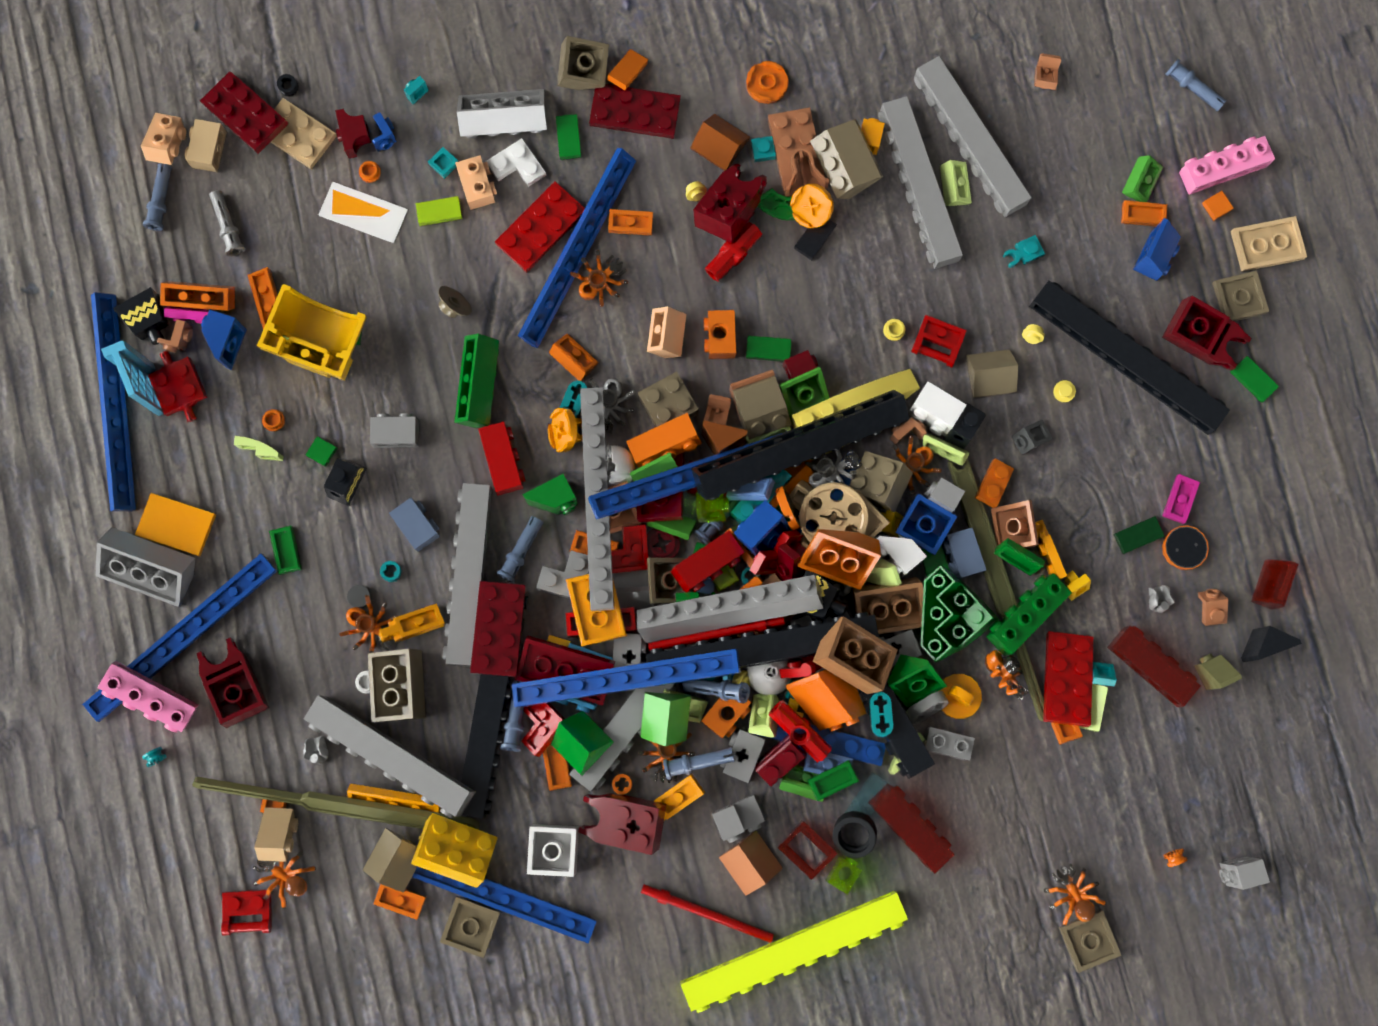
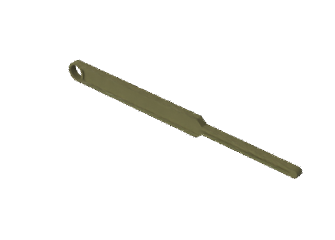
(995, 571)
(333, 804)

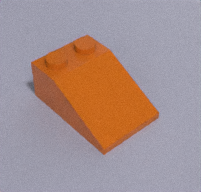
(842, 556)

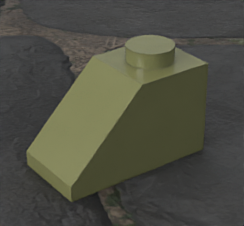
(1216, 672)

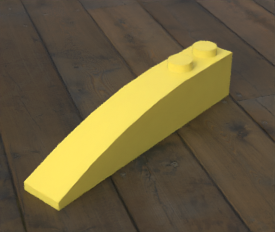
(902, 382)

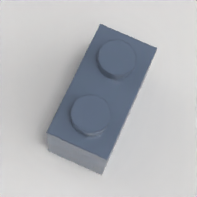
(414, 524)
(963, 554)

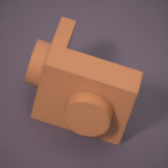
(1047, 71)
(180, 337)
(717, 409)
(901, 431)
(1213, 607)

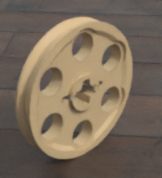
(828, 505)

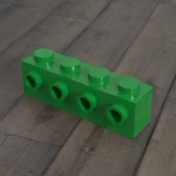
(476, 381)
(1028, 614)

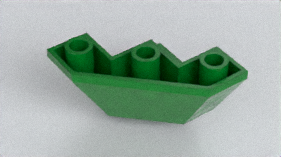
(951, 615)

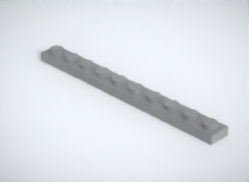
(595, 482)

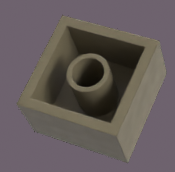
(667, 400)
(881, 480)

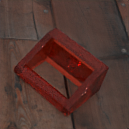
(1274, 583)
(816, 840)

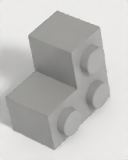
(554, 581)
(738, 817)

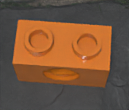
(720, 321)
(718, 724)

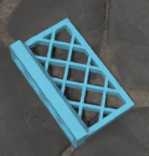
(134, 373)

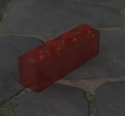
(1154, 666)
(911, 828)

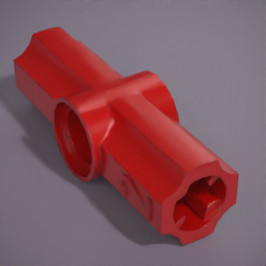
(733, 253)
(810, 740)

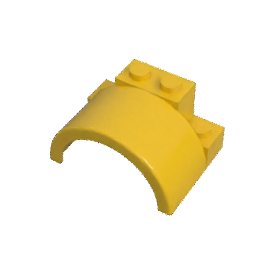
(318, 335)

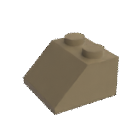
(582, 64)
(761, 407)

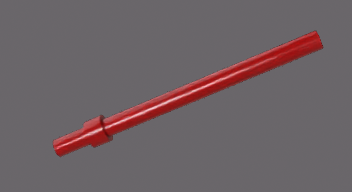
(717, 633)
(665, 897)

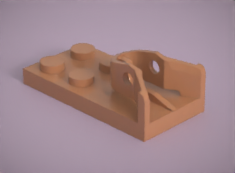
(794, 151)

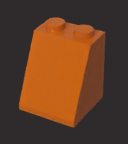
(827, 700)

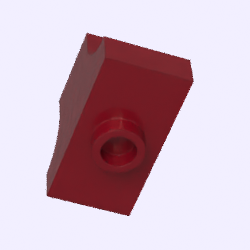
(352, 132)
(788, 561)

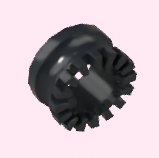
(294, 85)

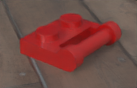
(942, 335)
(799, 668)
(246, 903)

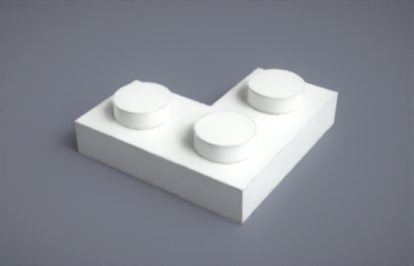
(517, 158)

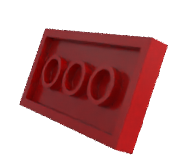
(540, 226)
(1068, 679)

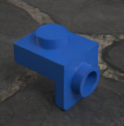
(387, 138)

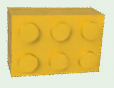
(454, 850)

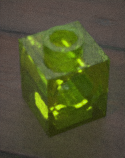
(711, 510)
(834, 879)

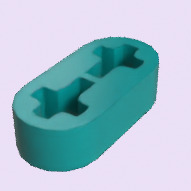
(569, 395)
(875, 715)

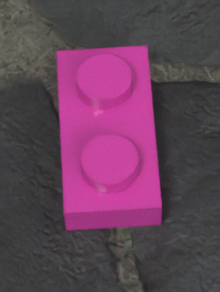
(184, 313)
(1181, 499)

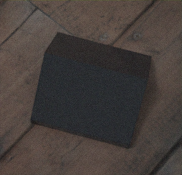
(1267, 642)

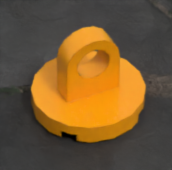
(812, 205)
(563, 430)
(963, 696)

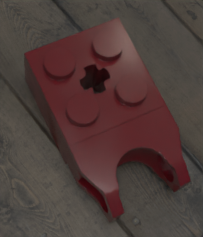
(729, 204)
(1212, 332)
(230, 677)
(618, 826)

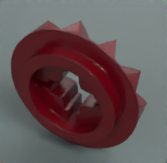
(671, 548)

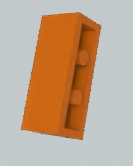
(197, 295)
(671, 437)

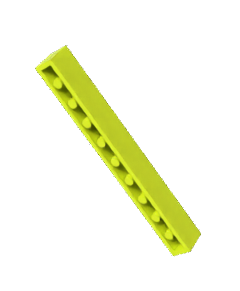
(792, 951)

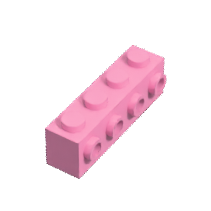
(1227, 164)
(147, 696)

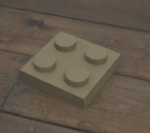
(1241, 296)
(470, 927)
(1090, 942)

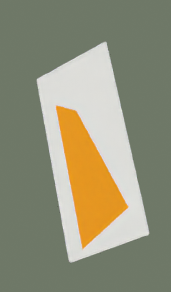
(363, 212)

